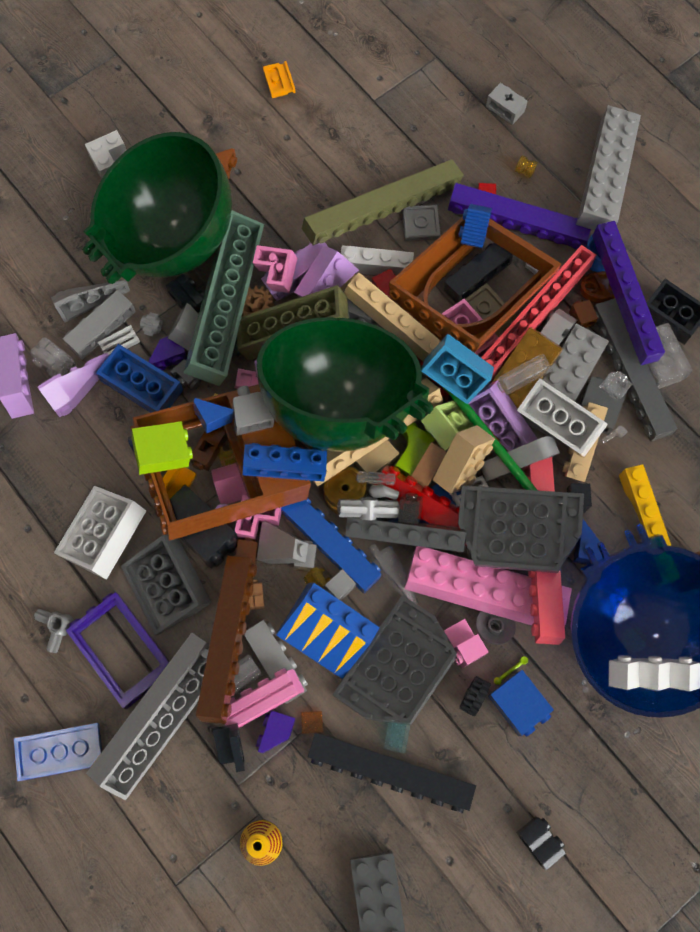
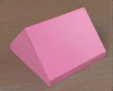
(228, 484)

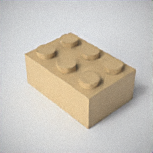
(464, 459)

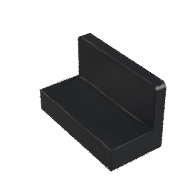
(229, 746)

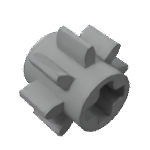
(151, 324)

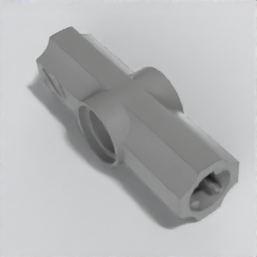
(368, 508)

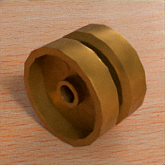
(343, 486)

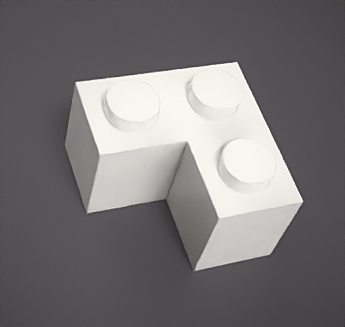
(105, 151)

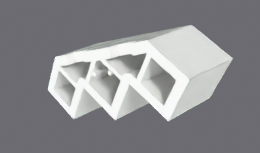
(654, 673)

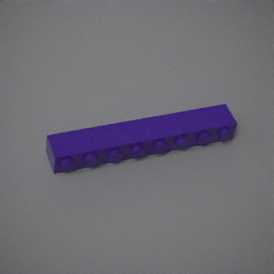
(521, 216)
(628, 293)

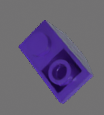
(167, 354)
(277, 731)

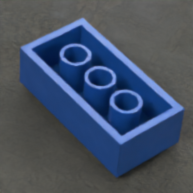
(139, 380)

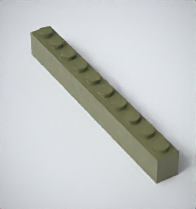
(381, 202)

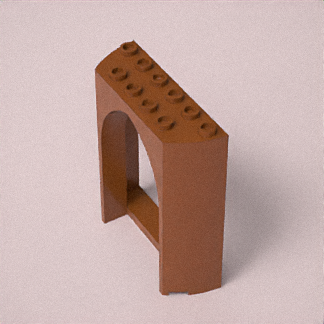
(415, 282)

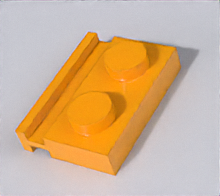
(278, 79)

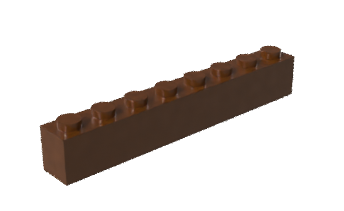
(226, 641)

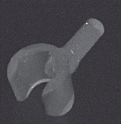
(620, 431)

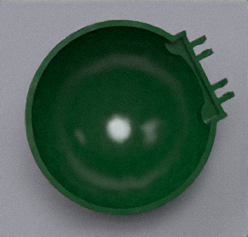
(159, 208)
(340, 383)

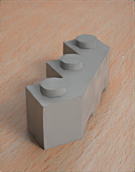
(558, 326)

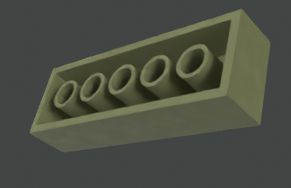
(261, 325)

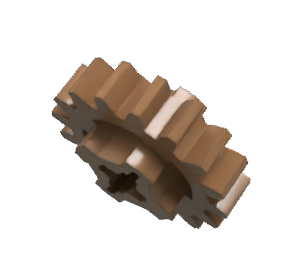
(257, 300)

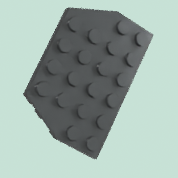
(520, 527)
(398, 666)

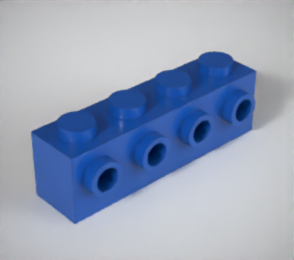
(284, 462)

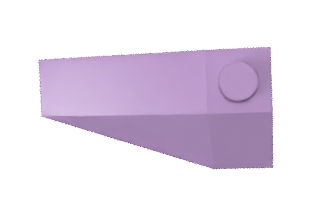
(68, 390)

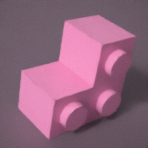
(279, 264)
(249, 526)
(466, 644)

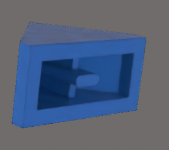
(212, 415)

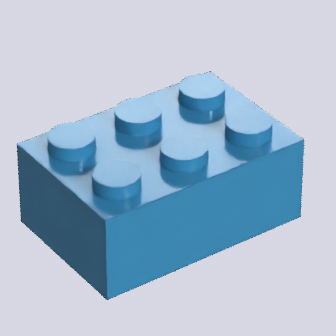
(457, 369)

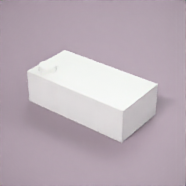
(562, 417)

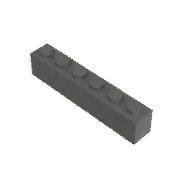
(418, 535)

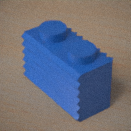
(475, 226)

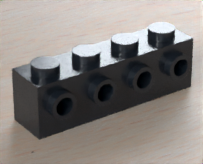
(477, 272)

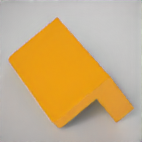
(177, 478)

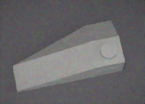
(80, 300)

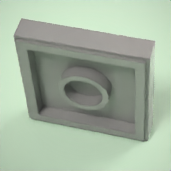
(421, 222)

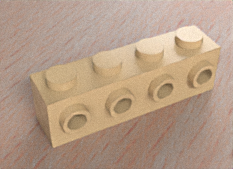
(578, 465)

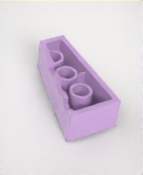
(305, 258)
(14, 381)

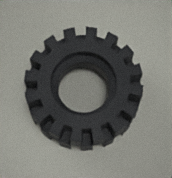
(475, 696)

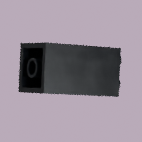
(209, 544)

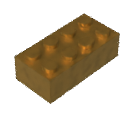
(530, 346)

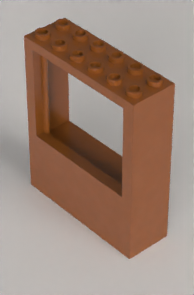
(263, 492)

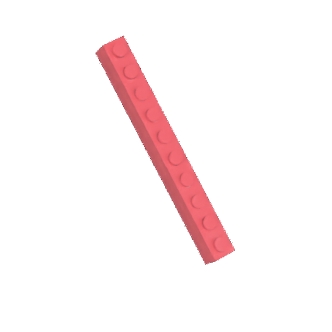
(540, 307)
(545, 586)

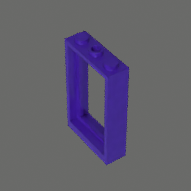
(94, 613)

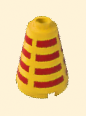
(268, 836)

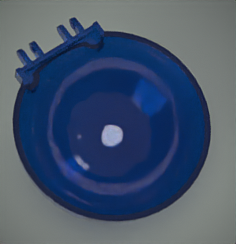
(638, 607)

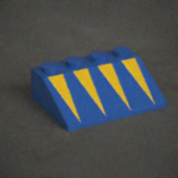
(327, 630)

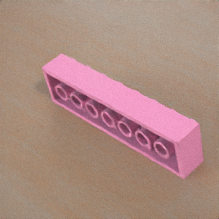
(475, 587)

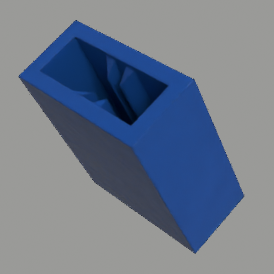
(521, 704)

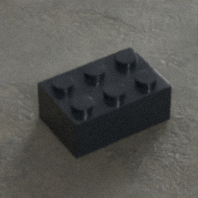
(677, 308)

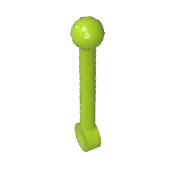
(523, 660)

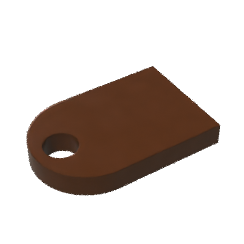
(600, 283)

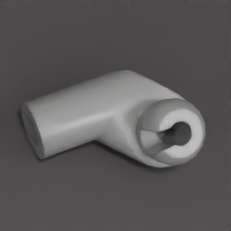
(381, 490)

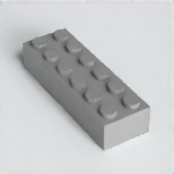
(574, 364)

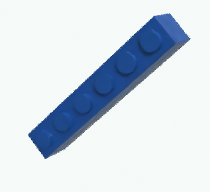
(332, 543)

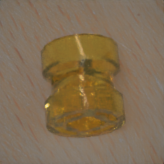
(526, 166)

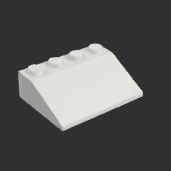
(100, 531)

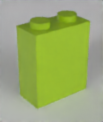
(161, 447)

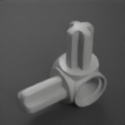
(53, 624)

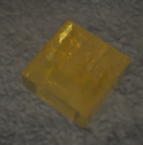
(226, 457)
(315, 576)

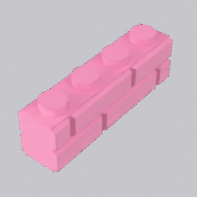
(265, 697)

